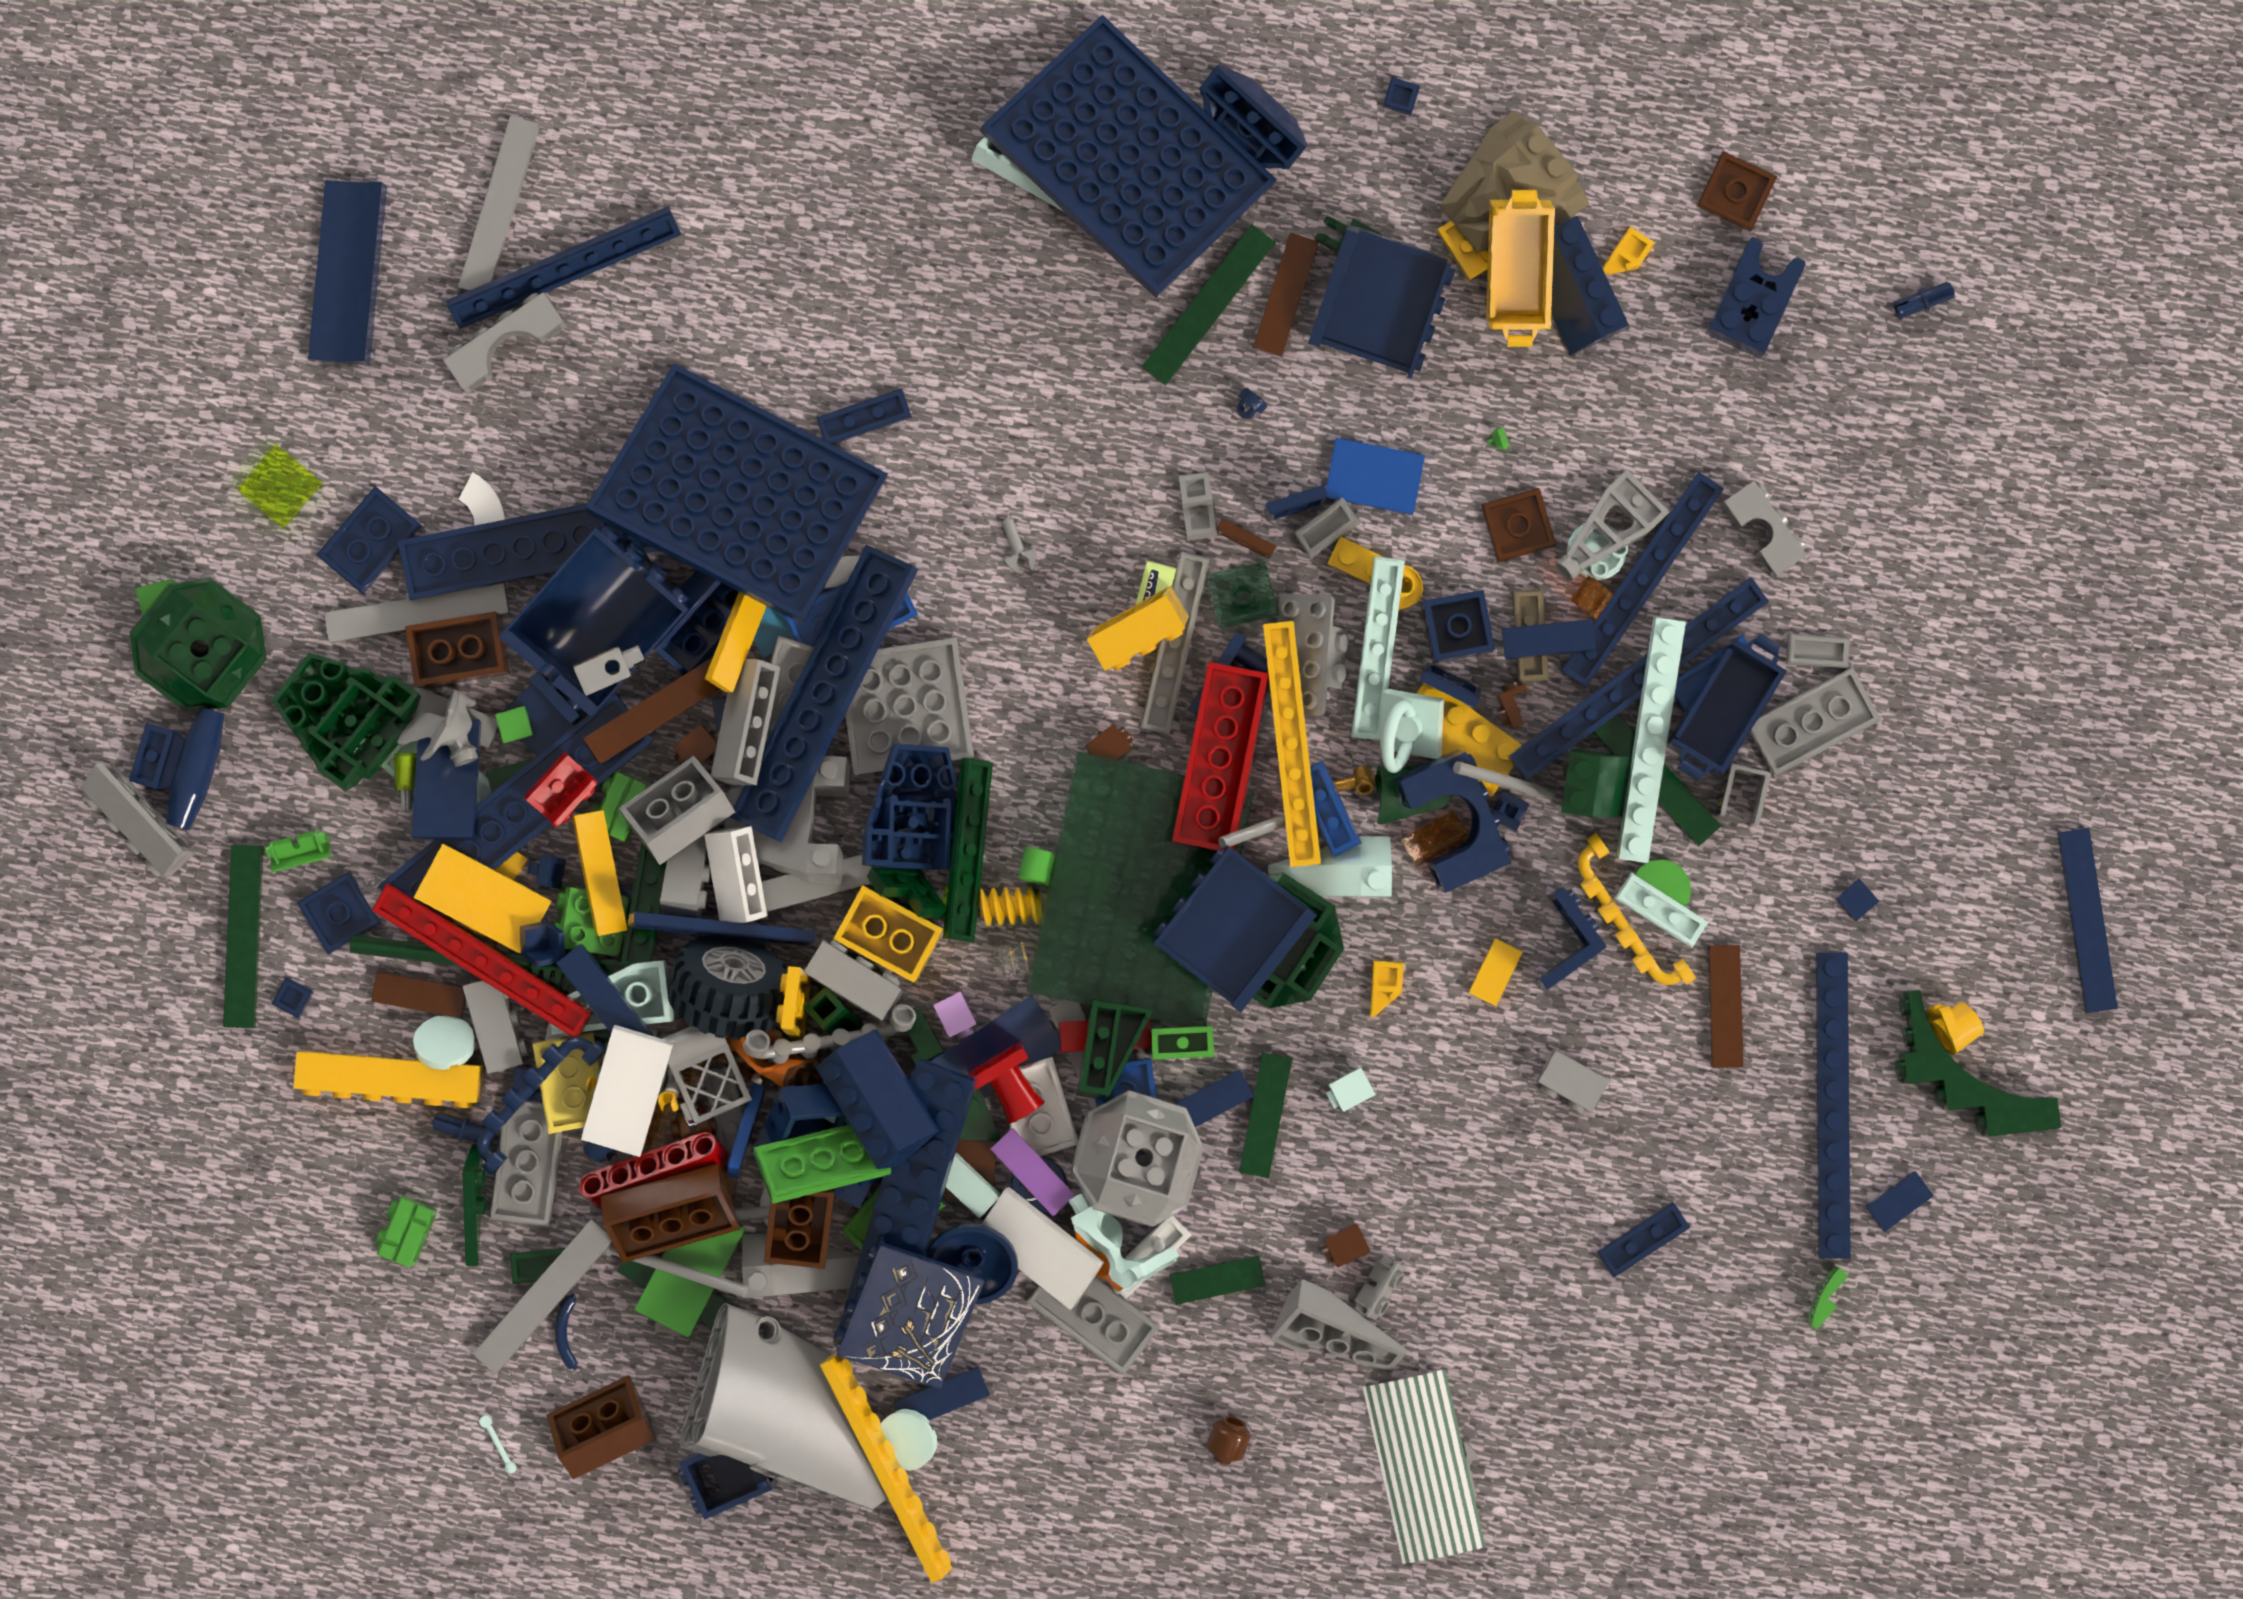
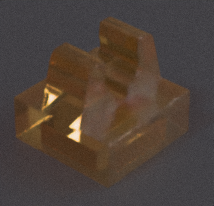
(1591, 597)

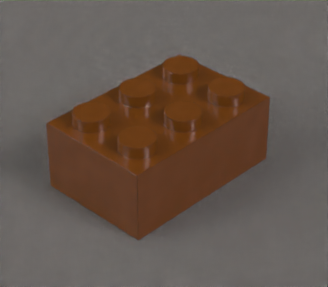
(457, 650)
(800, 1230)

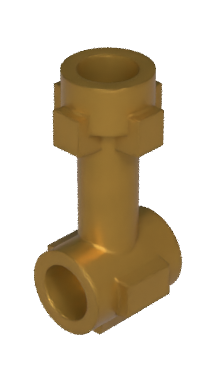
(1362, 780)

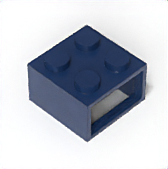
(802, 1112)

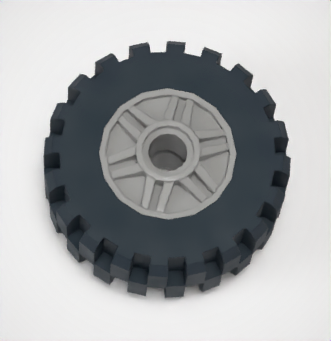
(726, 986)

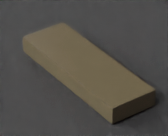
(1528, 611)

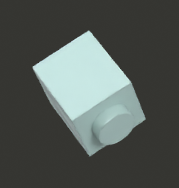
(1349, 1090)

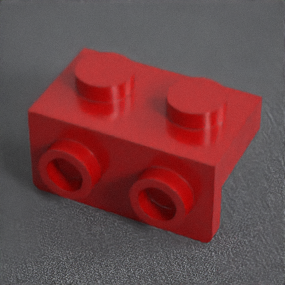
(561, 790)

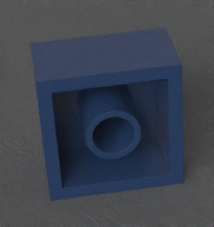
(1458, 626)

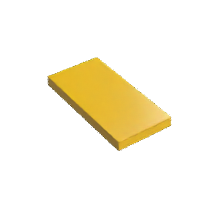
(480, 897)

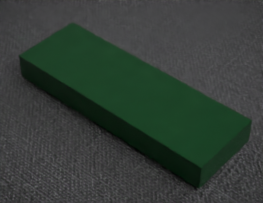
(1217, 1279)

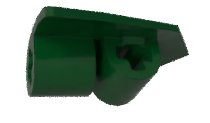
(1391, 806)

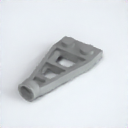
(1635, 502)

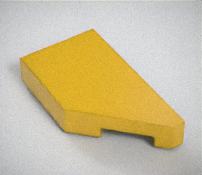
(1628, 253)
(1385, 985)

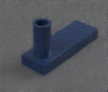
(1242, 654)

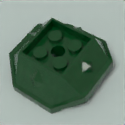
(191, 613)
(1312, 955)

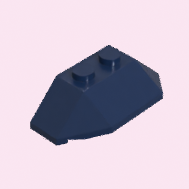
(1253, 118)

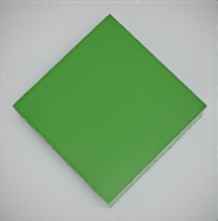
(514, 725)

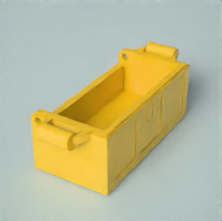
(1520, 265)

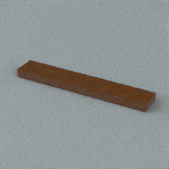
(650, 714)

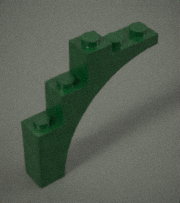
(1957, 1089)

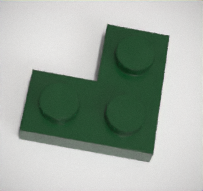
(912, 886)

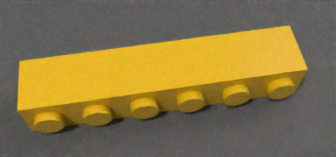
(387, 1077)

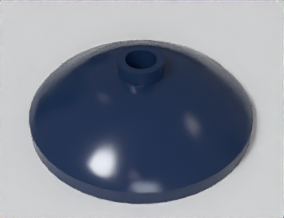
(993, 1255)

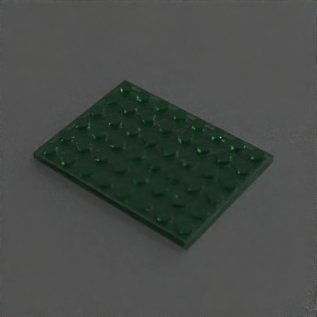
(1113, 889)

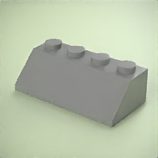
(136, 819)

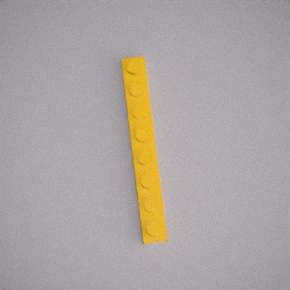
(1292, 744)
(886, 1467)

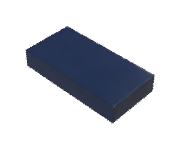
(1899, 1201)

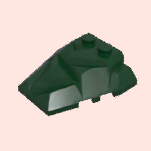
(345, 716)

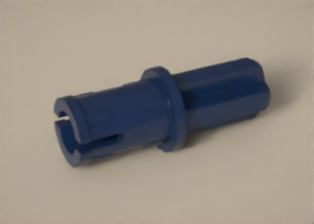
(1923, 300)
(458, 1127)

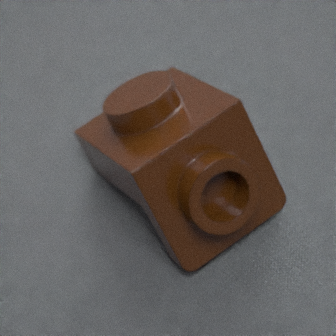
(1509, 712)

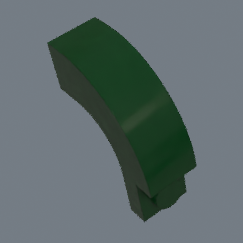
(832, 1013)

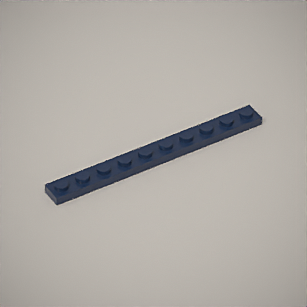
(1628, 684)
(1833, 1106)

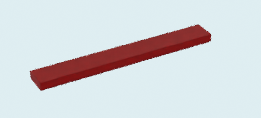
(482, 961)

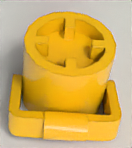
(1955, 1025)

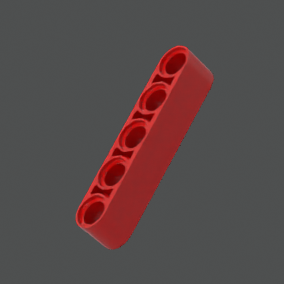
(664, 1159)

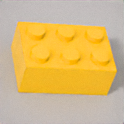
(1138, 629)
(888, 934)

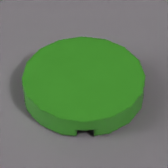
(1667, 878)

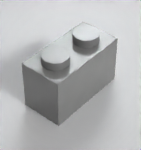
(1571, 1081)

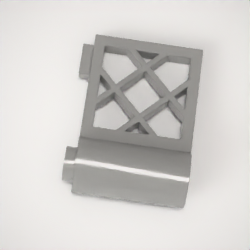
(692, 1048)

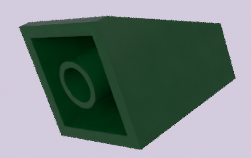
(1595, 783)

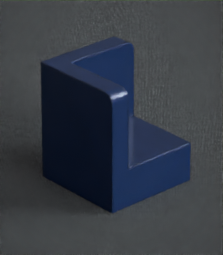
(542, 943)

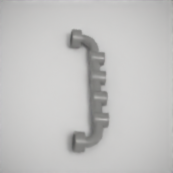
(758, 1042)

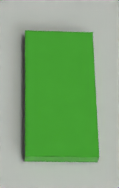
(814, 1163)
(680, 1301)

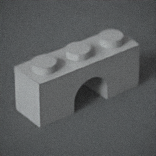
(1752, 505)

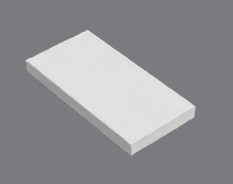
(627, 1090)
(1044, 1248)

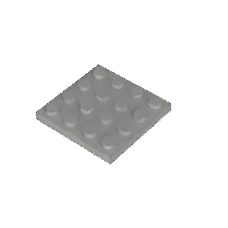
(909, 698)

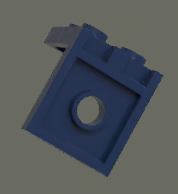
(1585, 929)

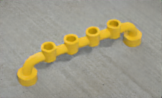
(1626, 934)

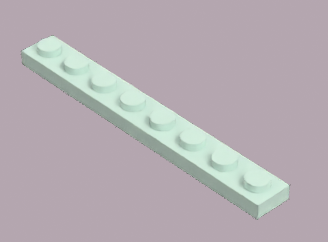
(1650, 739)

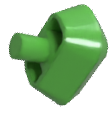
(1499, 439)

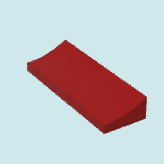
(1220, 755)

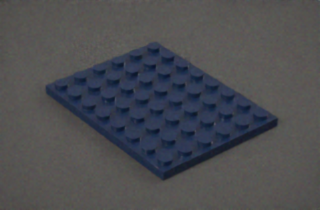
(1128, 155)
(737, 493)

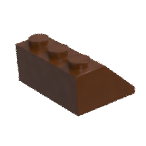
(600, 1427)

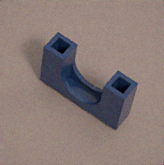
(1485, 848)

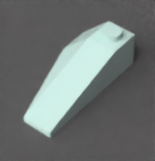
(1354, 873)

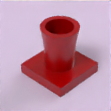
(1009, 1083)

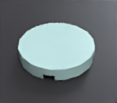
(444, 1042)
(910, 1437)

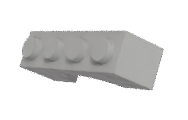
(472, 362)

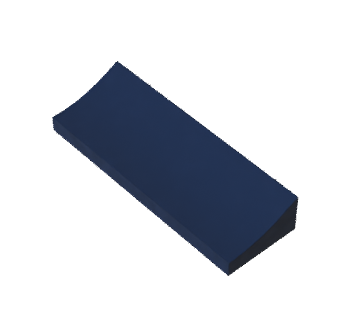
(347, 272)
(1021, 1023)

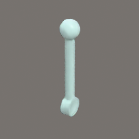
(485, 1422)

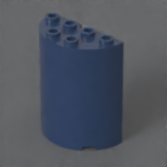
(592, 604)

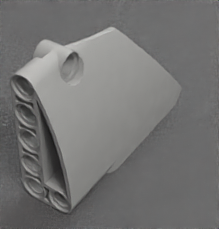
(776, 1411)

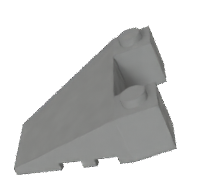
(796, 851)

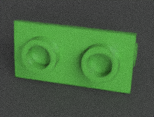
(310, 848)

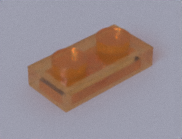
(1434, 839)

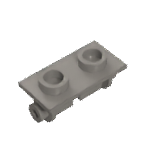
(1387, 1279)

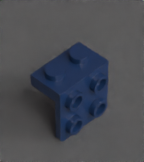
(548, 712)

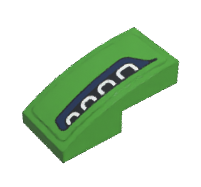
(1821, 1306)

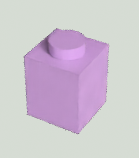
(956, 1016)

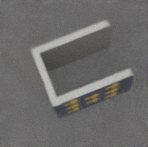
(1760, 794)

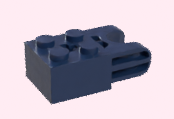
(1758, 293)

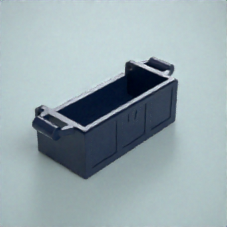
(1726, 707)

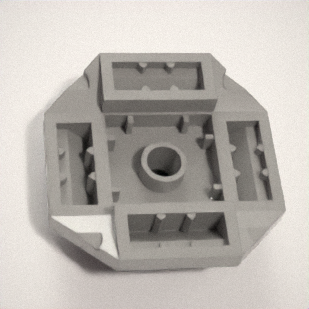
(1107, 1162)

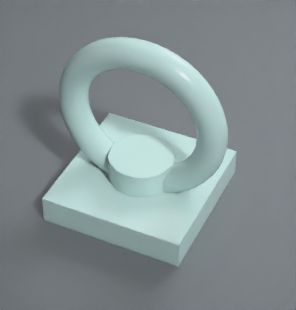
(1410, 726)

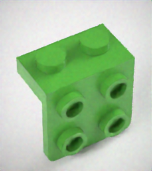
(577, 923)

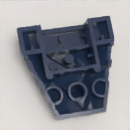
(912, 811)

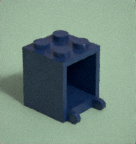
(733, 1477)

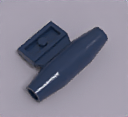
(180, 764)

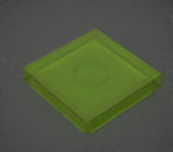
(280, 486)

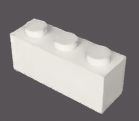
(735, 875)

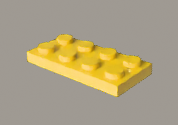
(1473, 733)
(792, 1015)

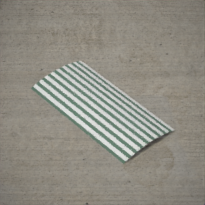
(1424, 1467)

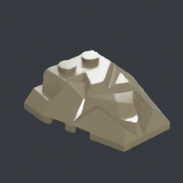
(1509, 159)

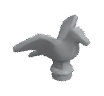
(446, 730)

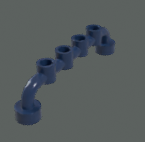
(533, 1080)

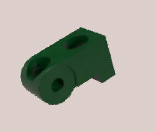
(924, 1039)

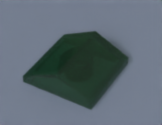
(1242, 595)

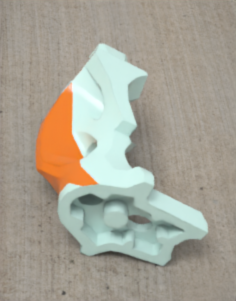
(1104, 1238)

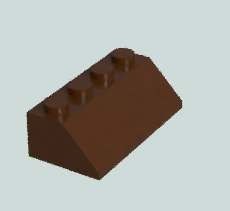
(669, 1213)

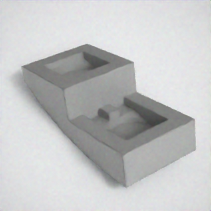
(1197, 506)

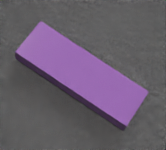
(1032, 1172)

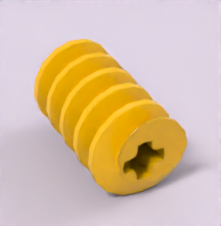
(1011, 906)

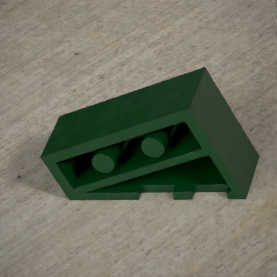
(1108, 1045)

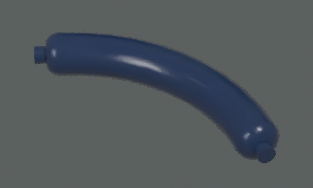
(561, 1332)

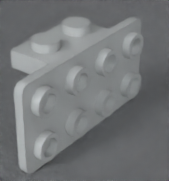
(1319, 647)

